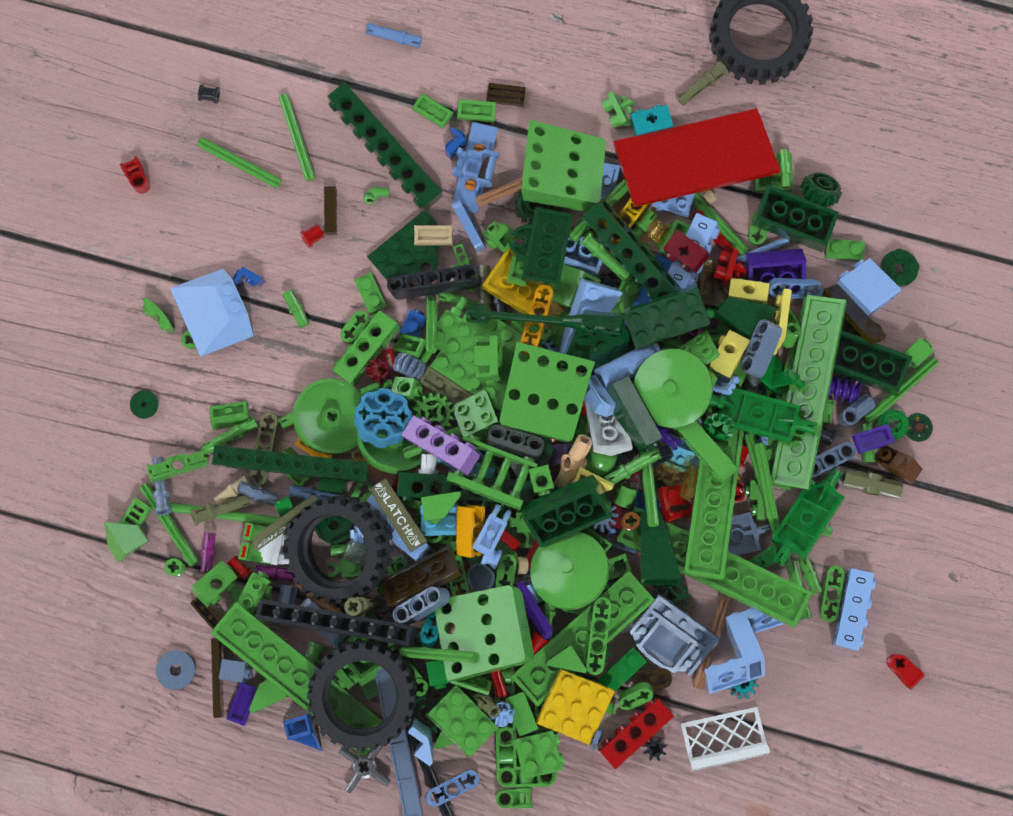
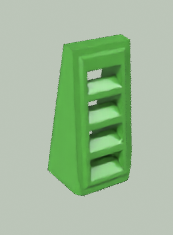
(132, 508)

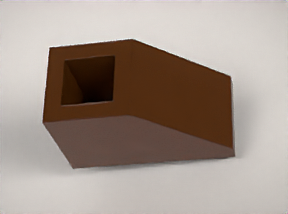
(899, 464)

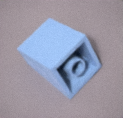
(868, 286)

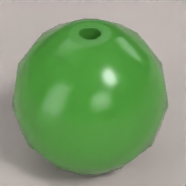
(600, 463)

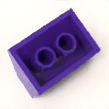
(776, 264)

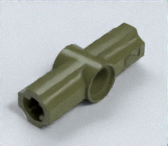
(872, 484)

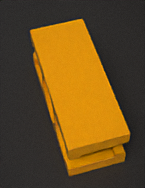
(469, 524)

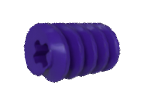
(844, 389)

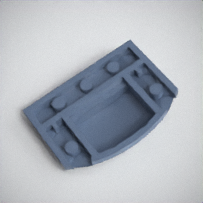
(672, 637)

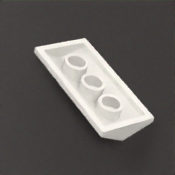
(607, 434)

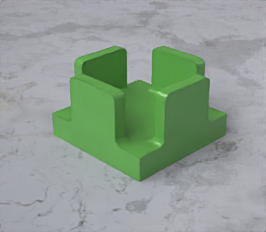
(488, 358)

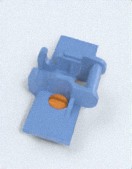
(469, 164)

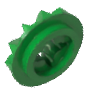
(895, 415)
(717, 420)

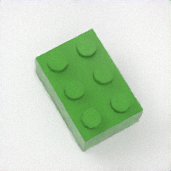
(461, 721)

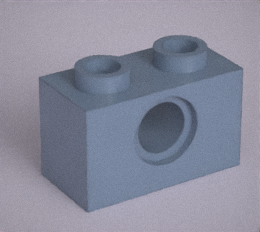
(235, 671)

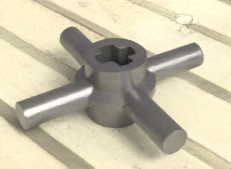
(357, 768)

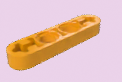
(546, 306)

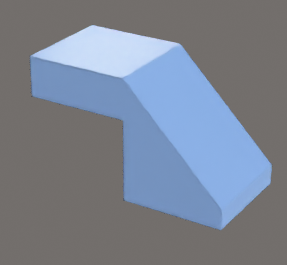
(424, 749)

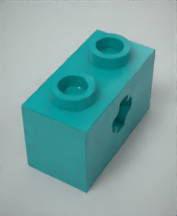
(658, 114)

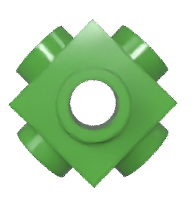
(498, 236)

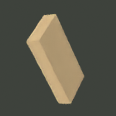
(433, 235)

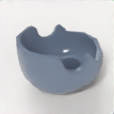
(481, 577)

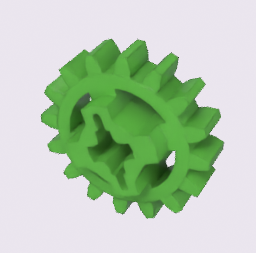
(438, 406)

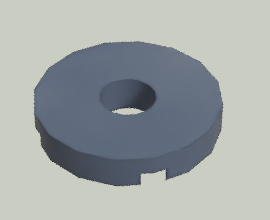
(164, 672)

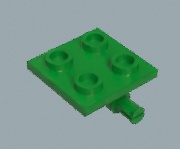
(776, 378)

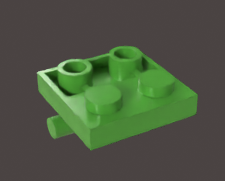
(783, 180)

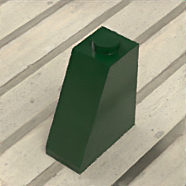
(743, 315)

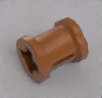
(634, 516)

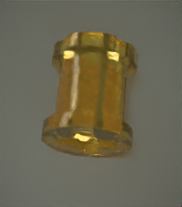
(661, 227)

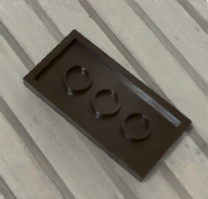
(428, 572)

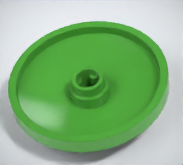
(674, 387)
(326, 416)
(392, 457)
(570, 571)

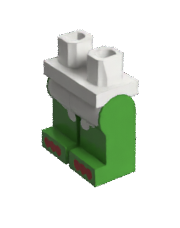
(269, 554)

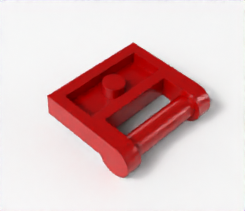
(669, 497)

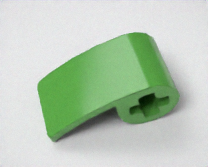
(793, 330)

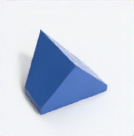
(303, 731)

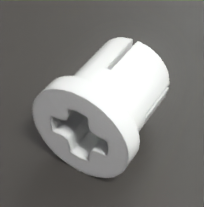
(428, 464)

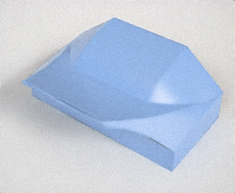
(598, 398)

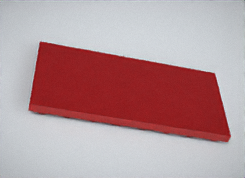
(696, 157)

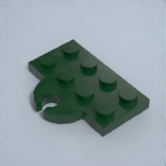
(543, 246)
(400, 255)
(598, 348)

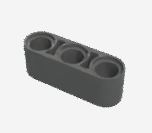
(508, 437)

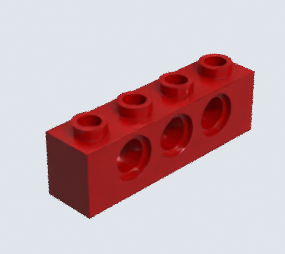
(662, 717)

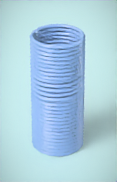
(621, 368)

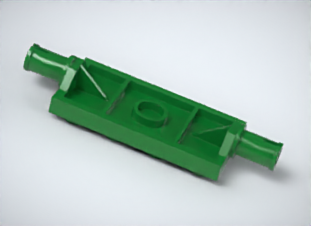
(762, 415)
(808, 518)

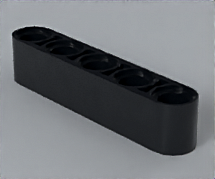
(442, 285)

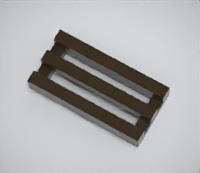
(506, 94)

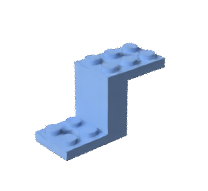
(750, 659)

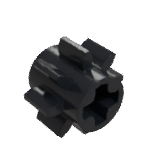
(610, 279)
(656, 754)

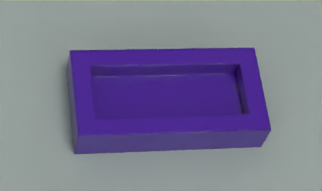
(873, 439)
(241, 704)

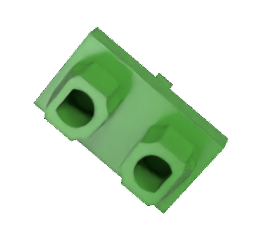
(614, 102)

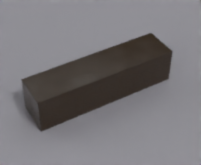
(330, 210)
(207, 614)

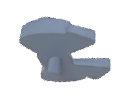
(597, 738)

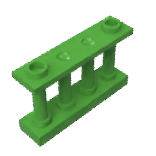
(495, 492)

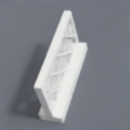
(728, 756)

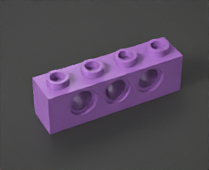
(462, 461)

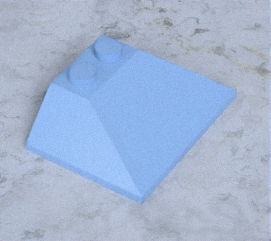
(213, 312)

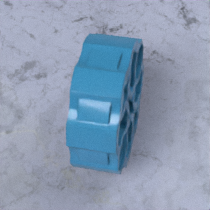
(374, 410)

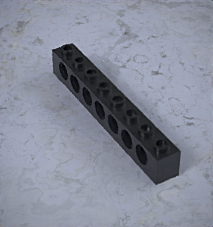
(336, 622)

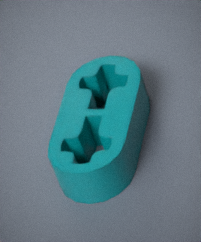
(428, 628)

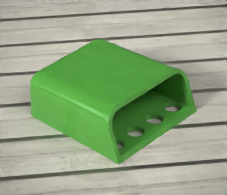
(562, 167)
(543, 396)
(490, 625)

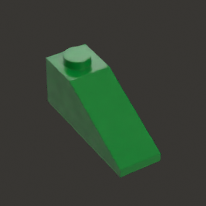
(622, 669)

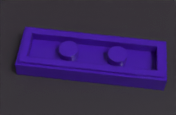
(535, 612)

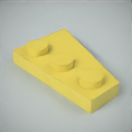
(781, 314)

